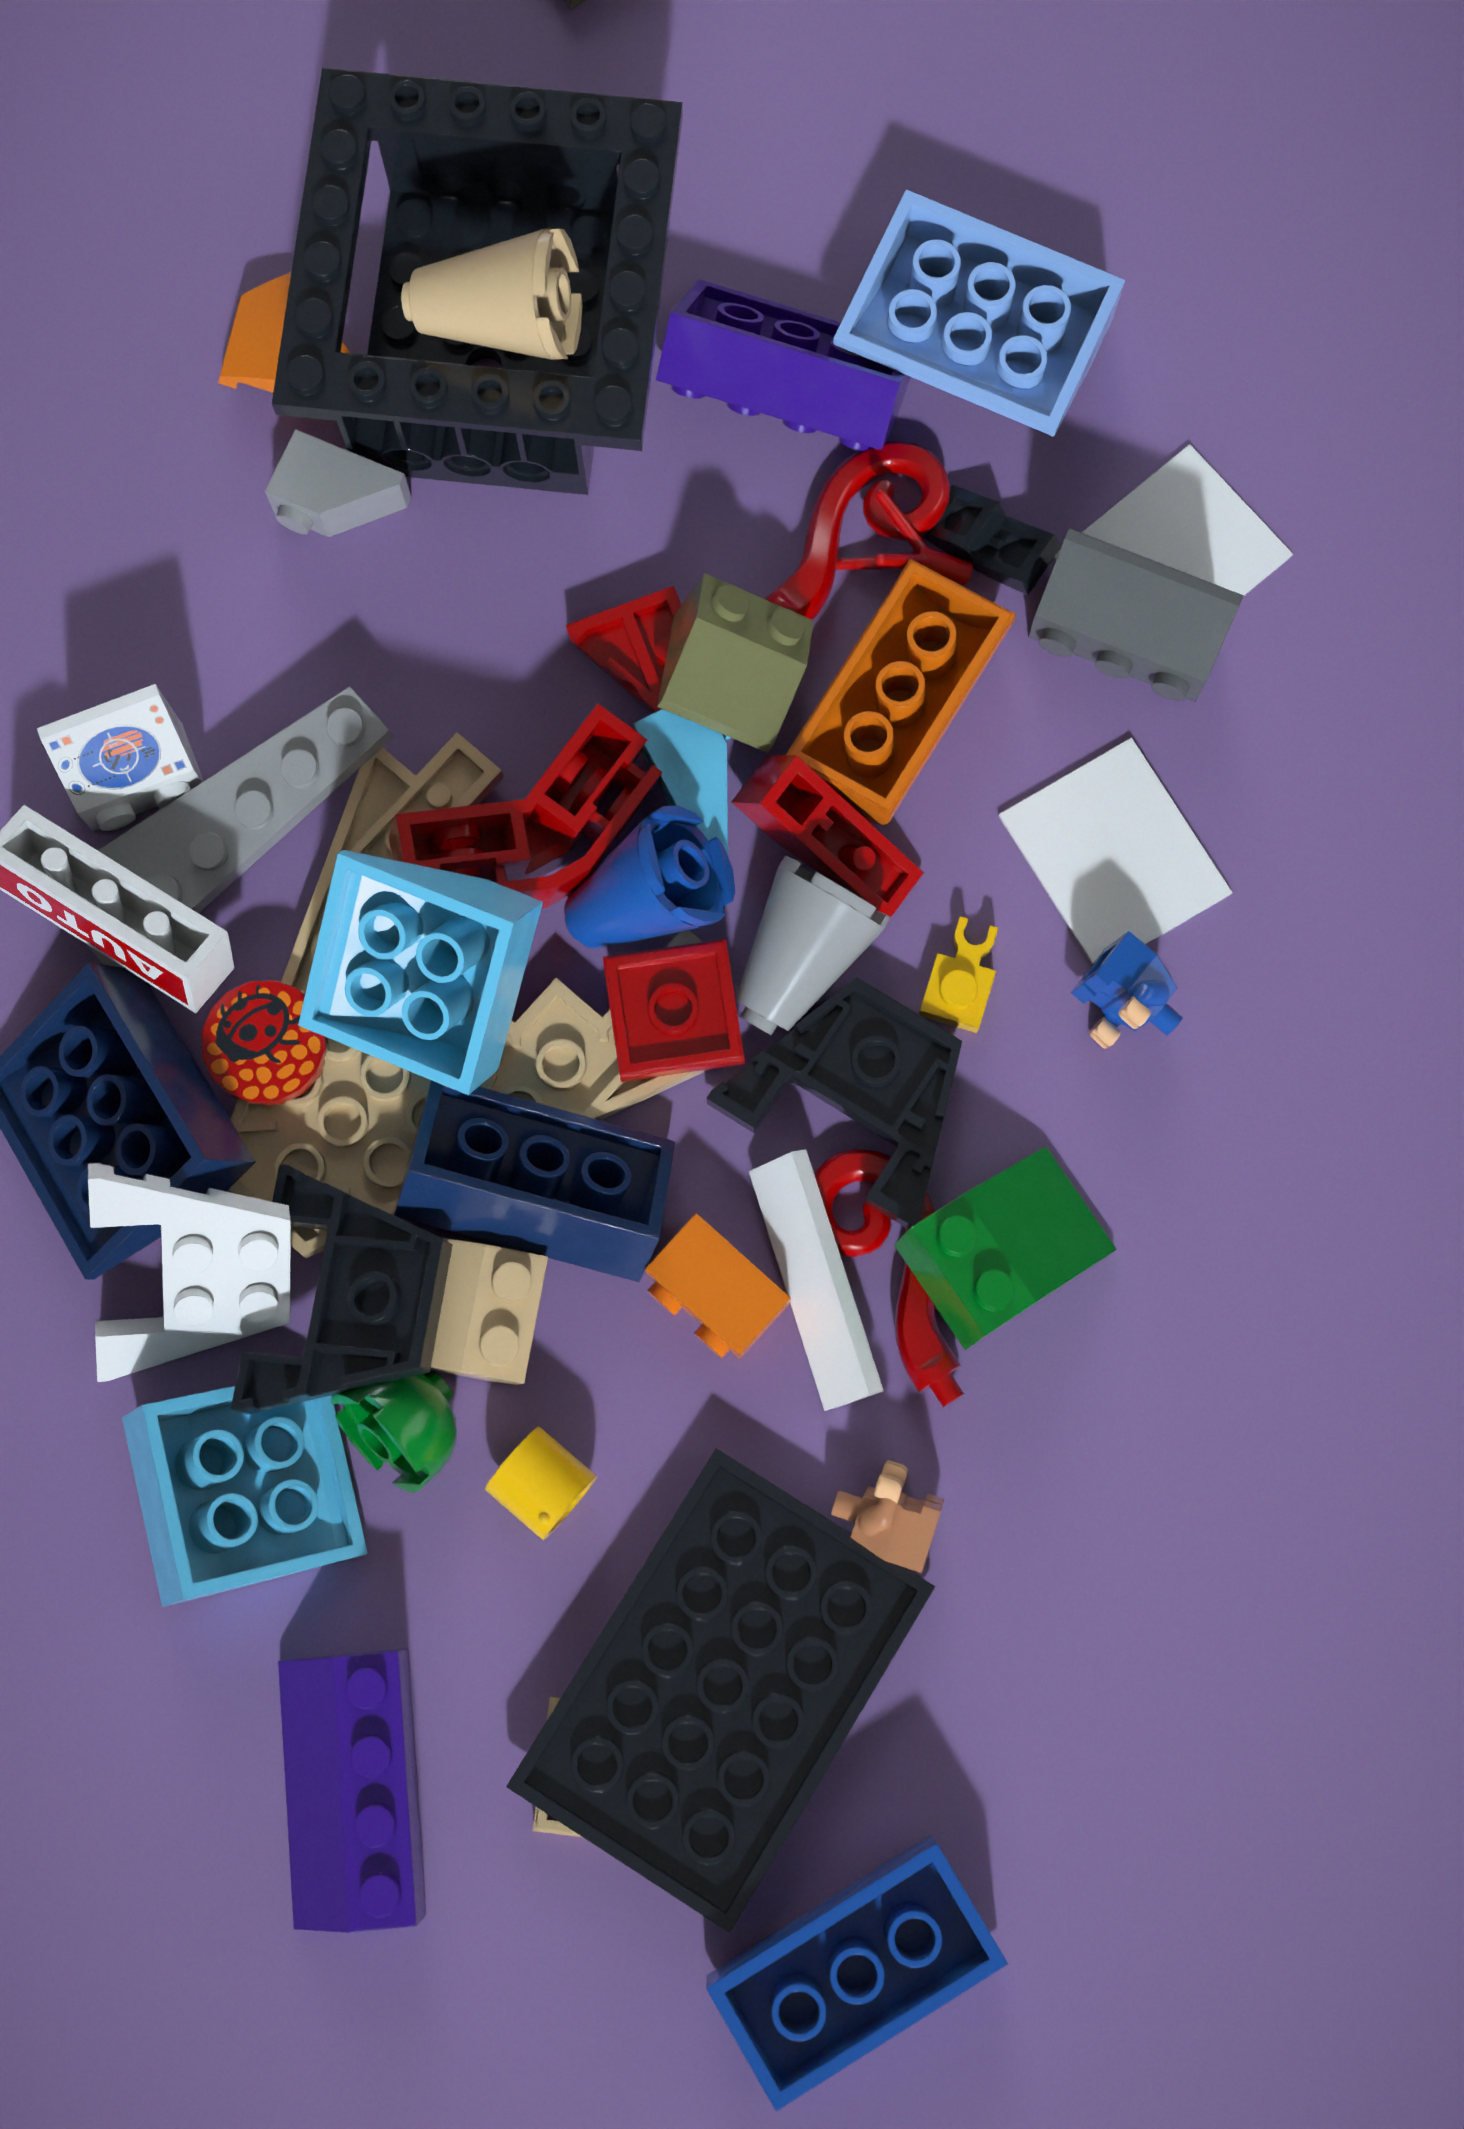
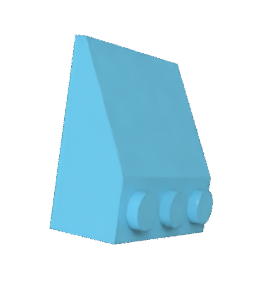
(419, 967)
(240, 1493)

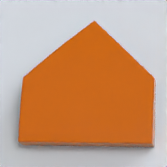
(257, 336)

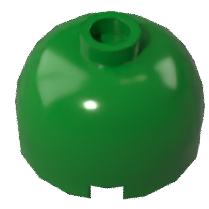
(402, 1425)

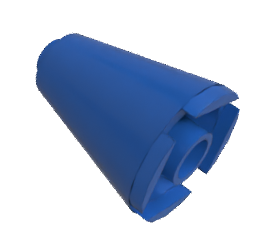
(653, 883)

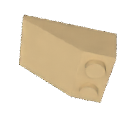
(488, 1312)

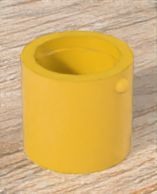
(540, 1483)

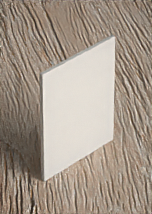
(1193, 525)
(1114, 851)

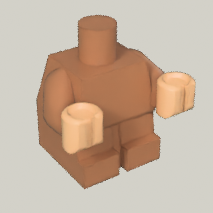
(890, 1521)

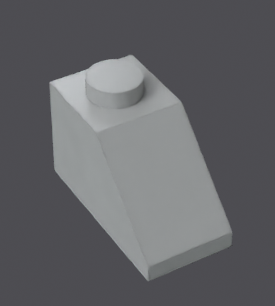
(332, 488)

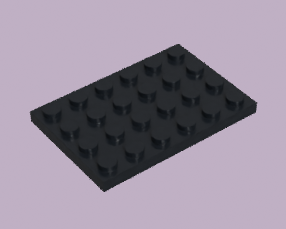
(721, 1689)

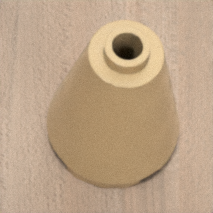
(502, 296)

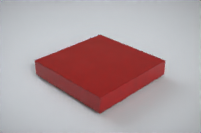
(673, 1010)

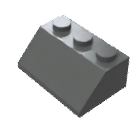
(1133, 616)

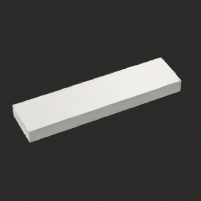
(815, 1280)

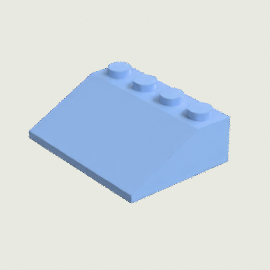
(980, 313)

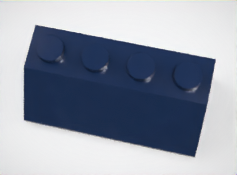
(537, 1180)

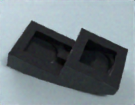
(995, 544)

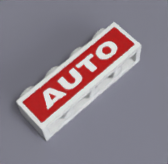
(113, 909)

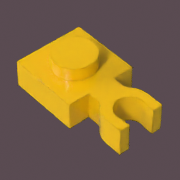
(958, 985)

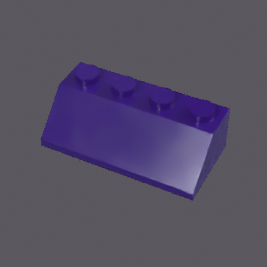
(777, 365)
(352, 1792)

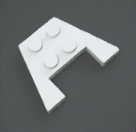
(219, 1269)

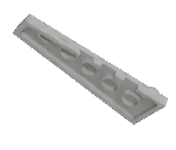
(244, 809)

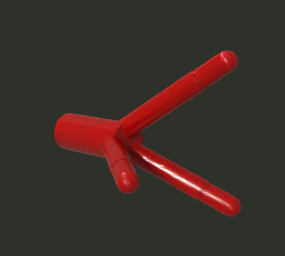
(944, 564)

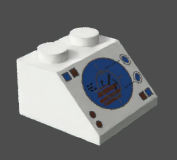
(122, 758)

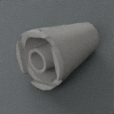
(803, 945)

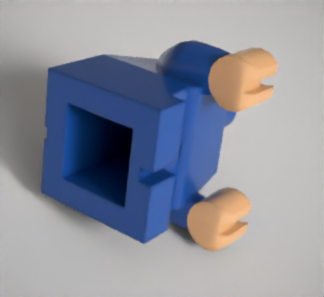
(1129, 989)

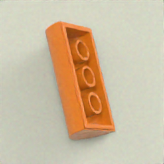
(900, 689)

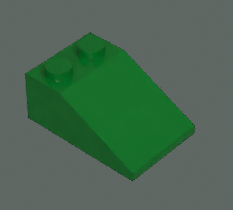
(1004, 1246)

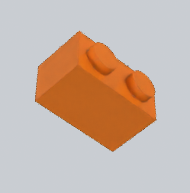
(716, 1288)

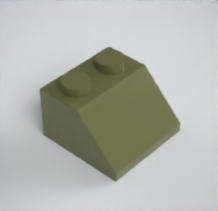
(734, 662)

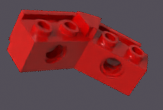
(531, 836)

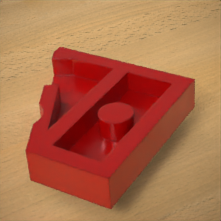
(631, 642)

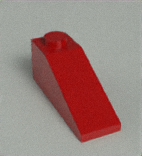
(826, 832)

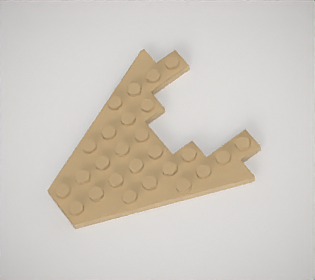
(365, 1112)

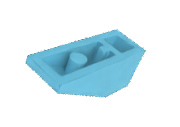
(691, 767)

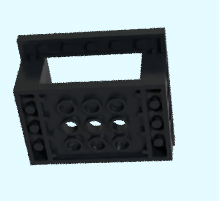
(462, 175)

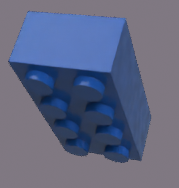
(854, 1972)

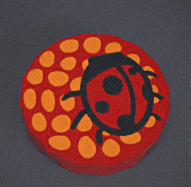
(258, 1047)

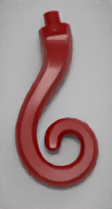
(813, 580)
(917, 1333)

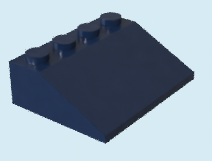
(115, 1088)

